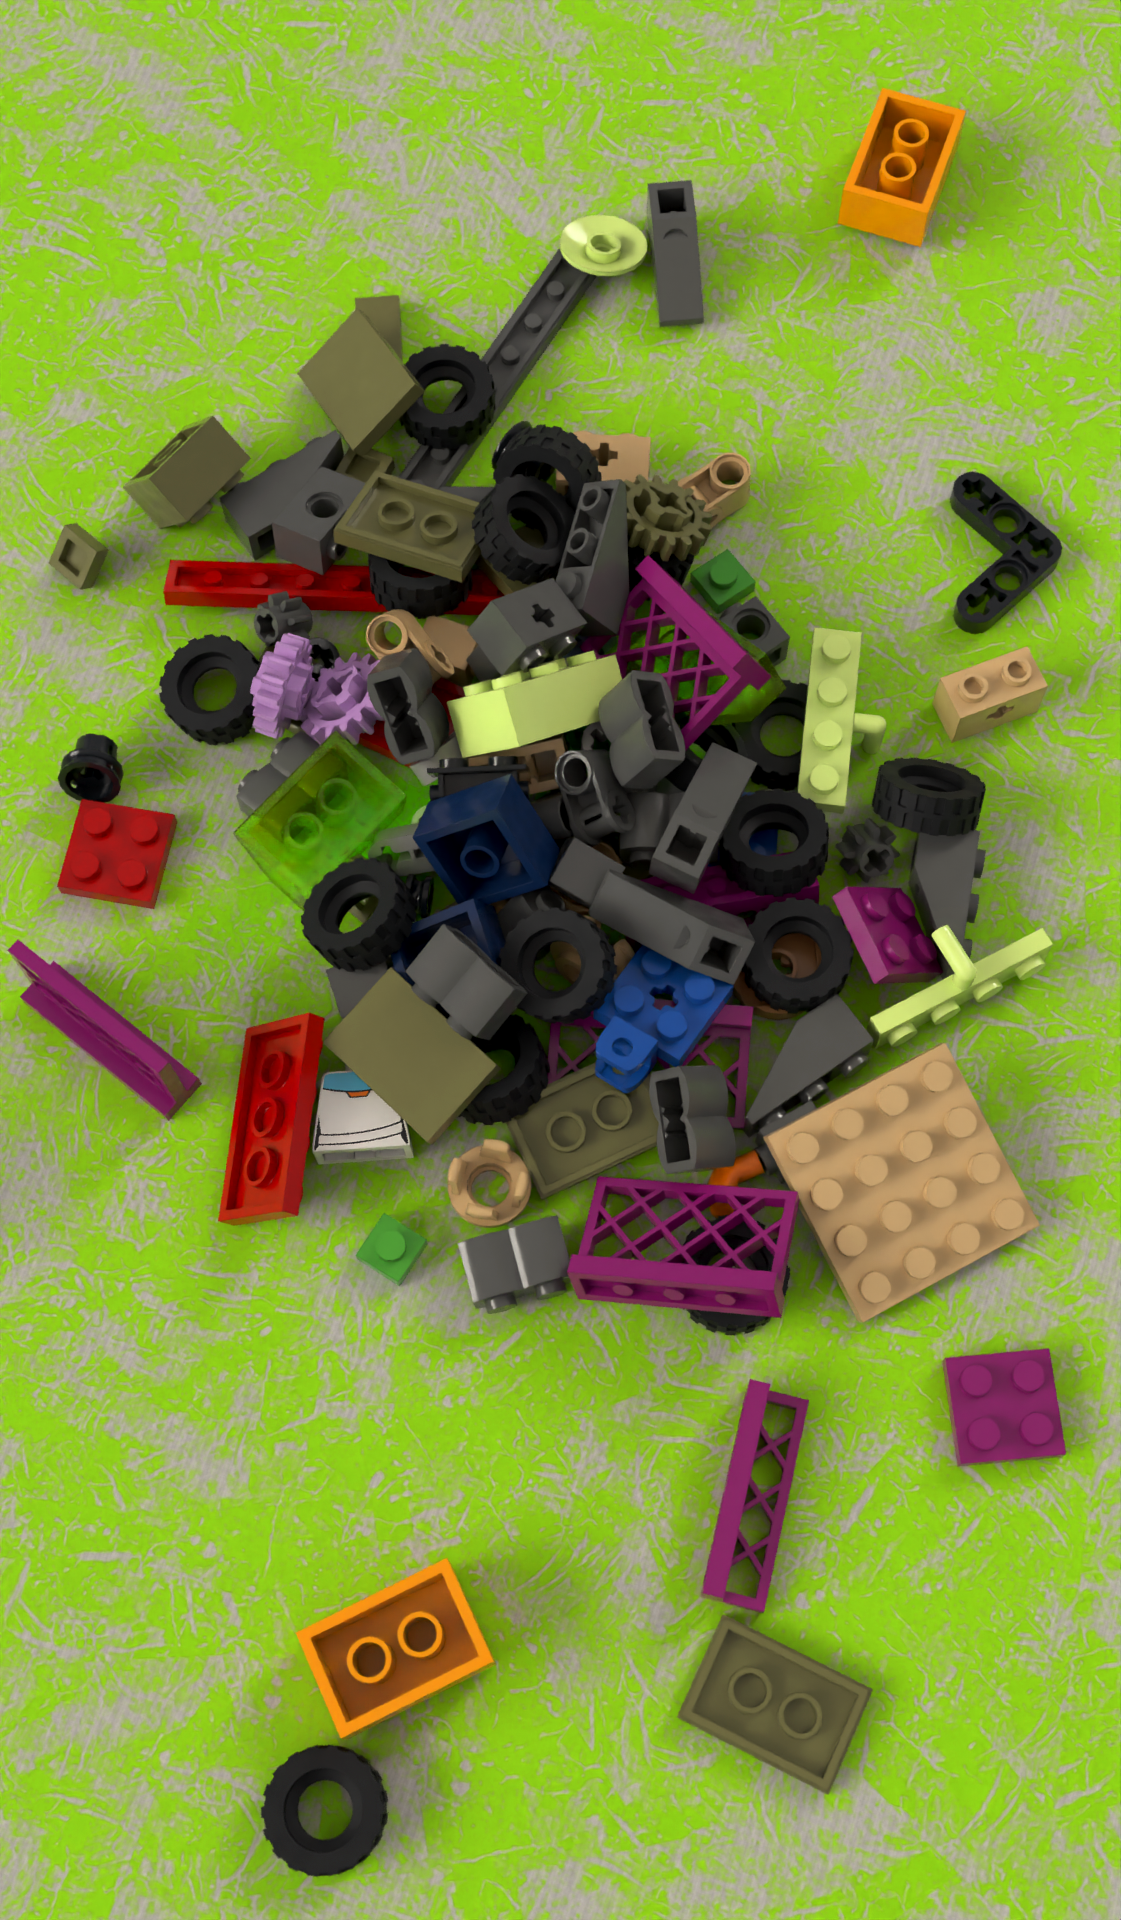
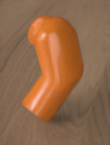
(744, 1168)

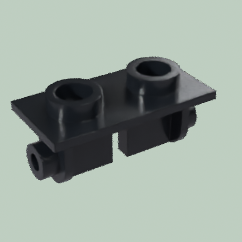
(456, 774)

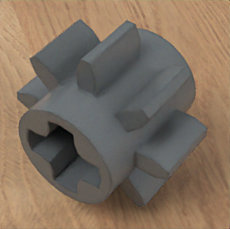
(282, 616)
(867, 850)

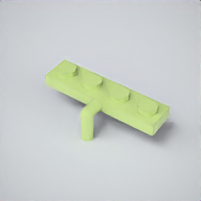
(832, 719)
(968, 981)

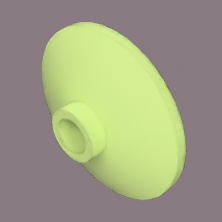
(603, 245)

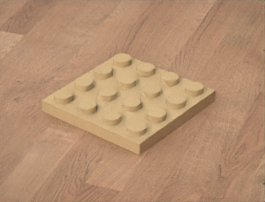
(901, 1182)

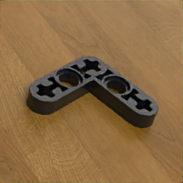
(1015, 558)

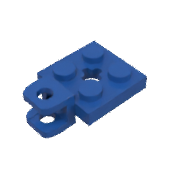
(640, 1032)

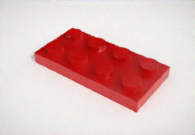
(272, 1120)

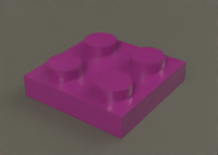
(888, 934)
(1003, 1407)

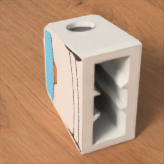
(356, 1123)

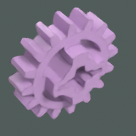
(282, 685)
(341, 701)

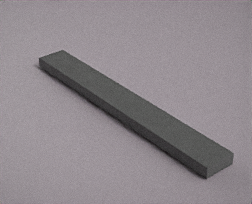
(509, 362)

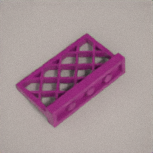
(704, 634)
(731, 1023)
(104, 1034)
(688, 1284)

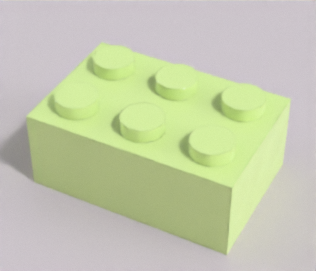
(534, 707)

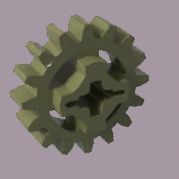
(665, 518)

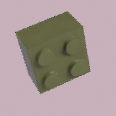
(188, 474)

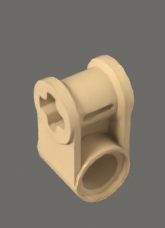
(708, 486)
(412, 637)

